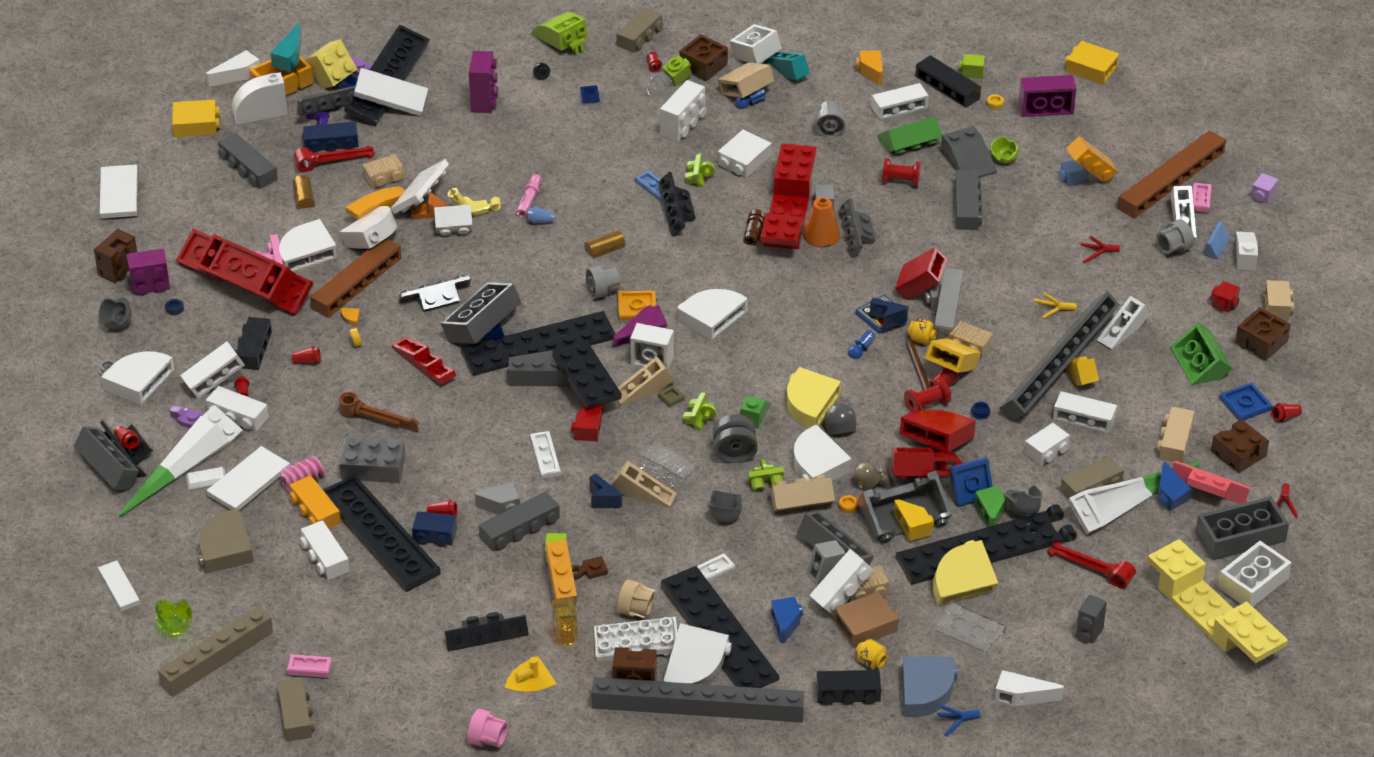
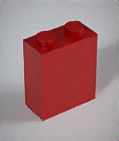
(921, 273)

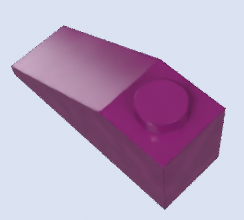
(649, 316)

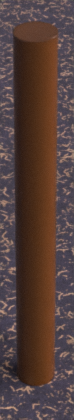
(917, 364)

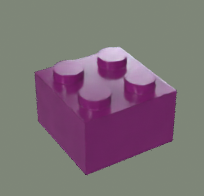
(148, 271)

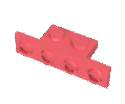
(1212, 483)

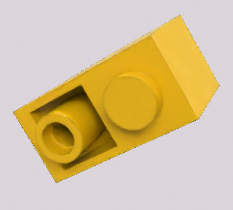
(1082, 370)

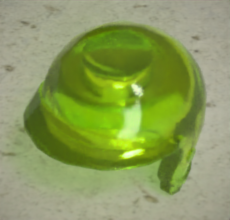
(173, 618)

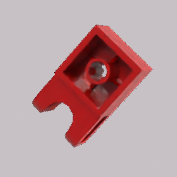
(920, 461)

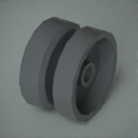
(735, 439)

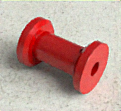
(901, 172)
(939, 392)

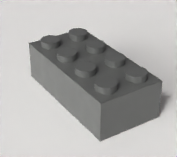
(481, 313)
(1241, 527)

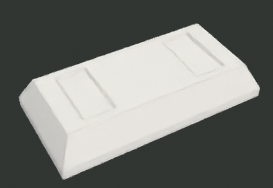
(204, 478)

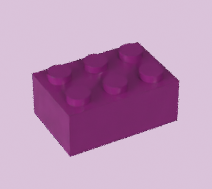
(483, 82)
(1047, 96)

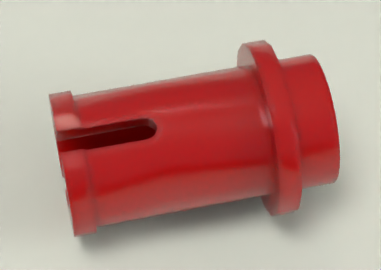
(654, 63)
(242, 384)

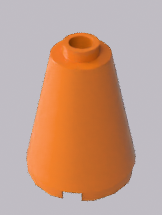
(822, 224)

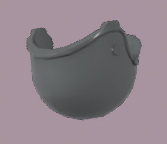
(115, 313)
(840, 419)
(1024, 504)
(725, 506)

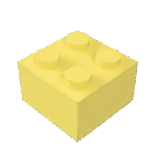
(331, 64)

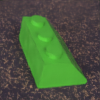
(911, 135)
(1201, 355)

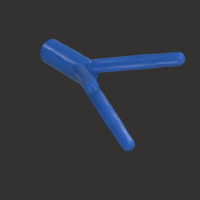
(958, 714)

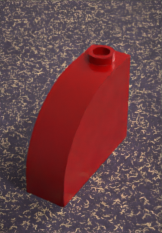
(938, 428)

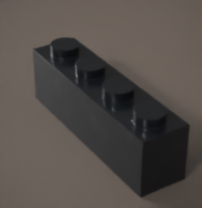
(948, 81)

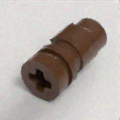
(754, 227)

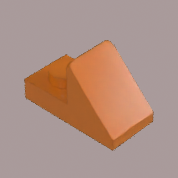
(426, 209)

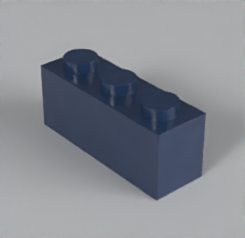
(331, 136)

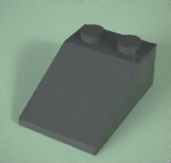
(968, 151)

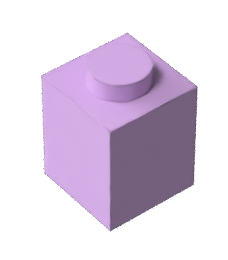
(1264, 188)

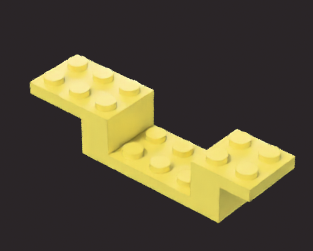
(1226, 626)

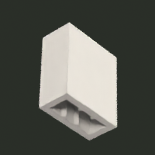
(744, 153)

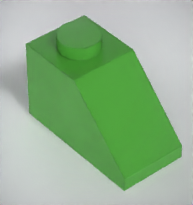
(755, 409)
(990, 504)

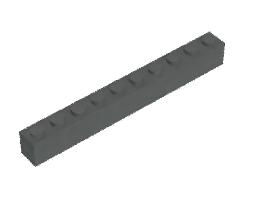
(1059, 356)
(698, 699)

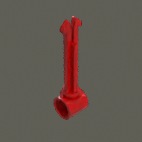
(307, 159)
(1119, 574)

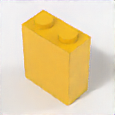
(1092, 62)
(195, 118)
(952, 355)

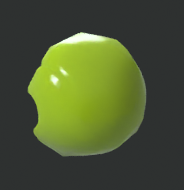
(1004, 150)

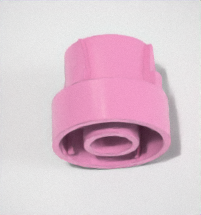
(486, 729)

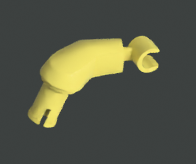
(477, 207)

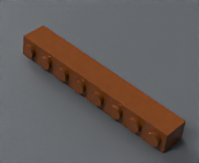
(1171, 173)

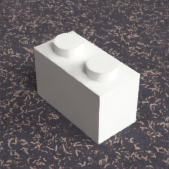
(453, 219)
(1047, 444)

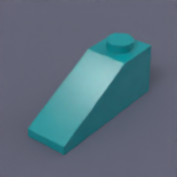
(287, 52)
(790, 64)

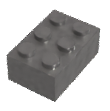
(373, 459)

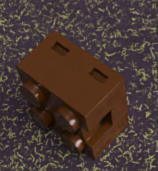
(705, 56)
(112, 255)
(1263, 333)
(1240, 446)
(635, 664)

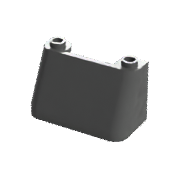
(879, 506)

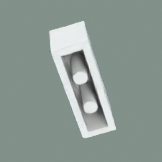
(899, 101)
(212, 370)
(239, 408)
(1084, 412)
(324, 550)
(841, 582)

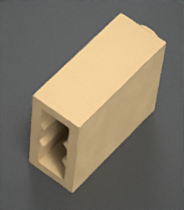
(746, 80)

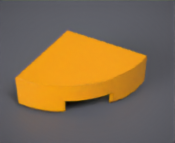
(351, 315)

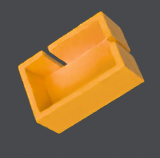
(299, 76)

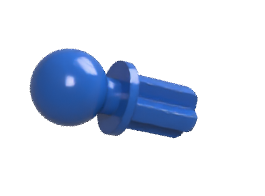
(756, 96)
(856, 350)

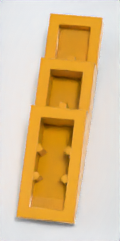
(368, 203)

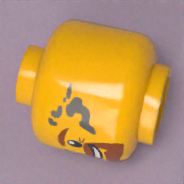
(922, 331)
(871, 654)

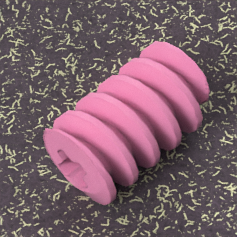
(301, 470)

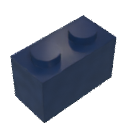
(434, 528)

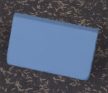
(1217, 242)

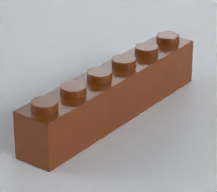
(355, 277)

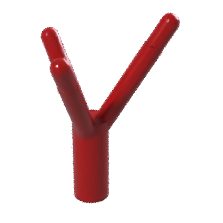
(1103, 248)
(1285, 497)

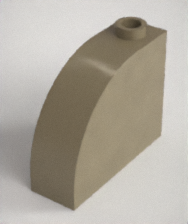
(224, 542)

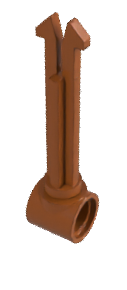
(351, 406)

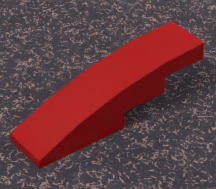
(423, 360)

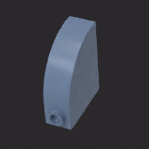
(927, 684)

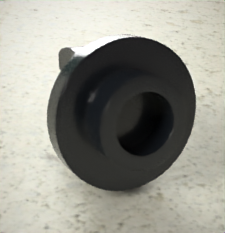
(541, 70)

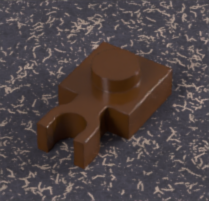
(592, 568)

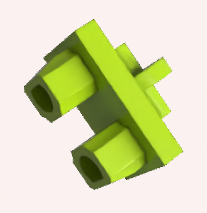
(698, 171)
(700, 412)
(764, 474)

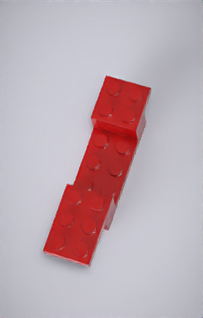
(791, 197)
(245, 269)

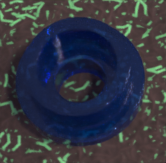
(980, 410)

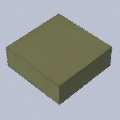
(671, 396)

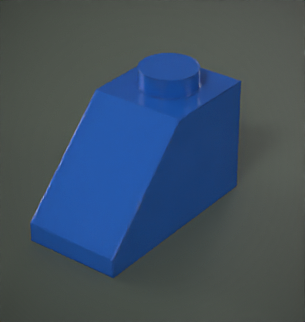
(1172, 488)
(786, 616)

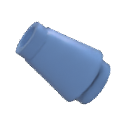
(539, 216)

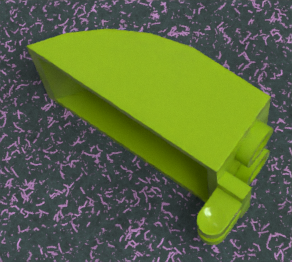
(563, 32)

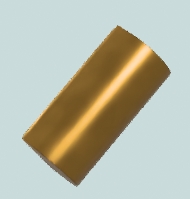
(303, 192)
(605, 244)

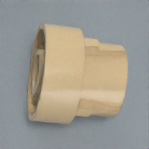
(635, 599)

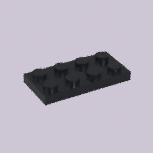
(586, 374)

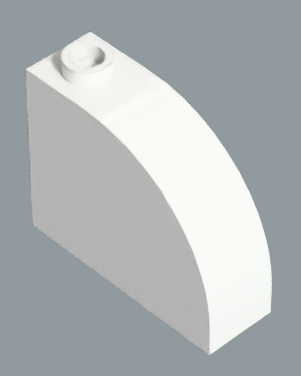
(260, 99)
(370, 229)
(307, 246)
(712, 311)
(137, 375)
(819, 455)
(696, 655)

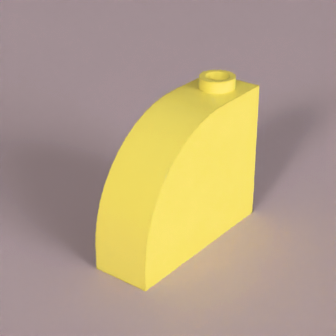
(811, 396)
(964, 573)

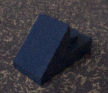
(892, 313)
(604, 494)

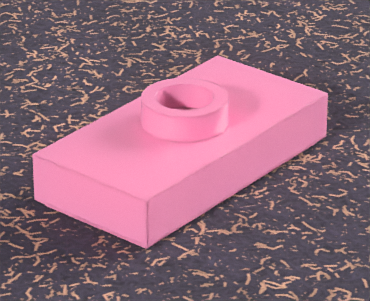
(1201, 197)
(309, 666)

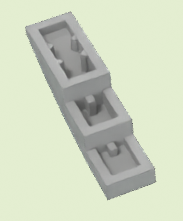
(949, 299)

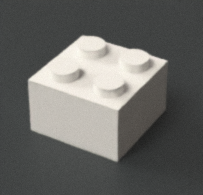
(755, 44)
(651, 342)

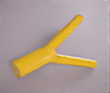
(1060, 305)

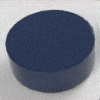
(174, 307)

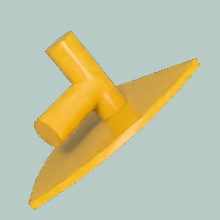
(530, 677)

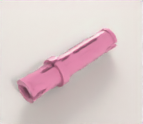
(531, 190)

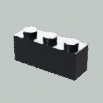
(254, 342)
(848, 686)

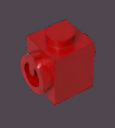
(1225, 296)

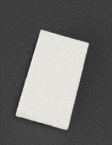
(390, 92)
(420, 187)
(118, 191)
(247, 479)
(636, 635)

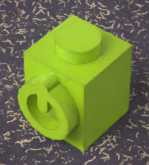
(677, 69)

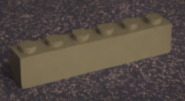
(215, 651)

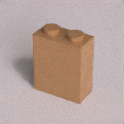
(866, 619)

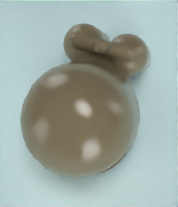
(870, 477)

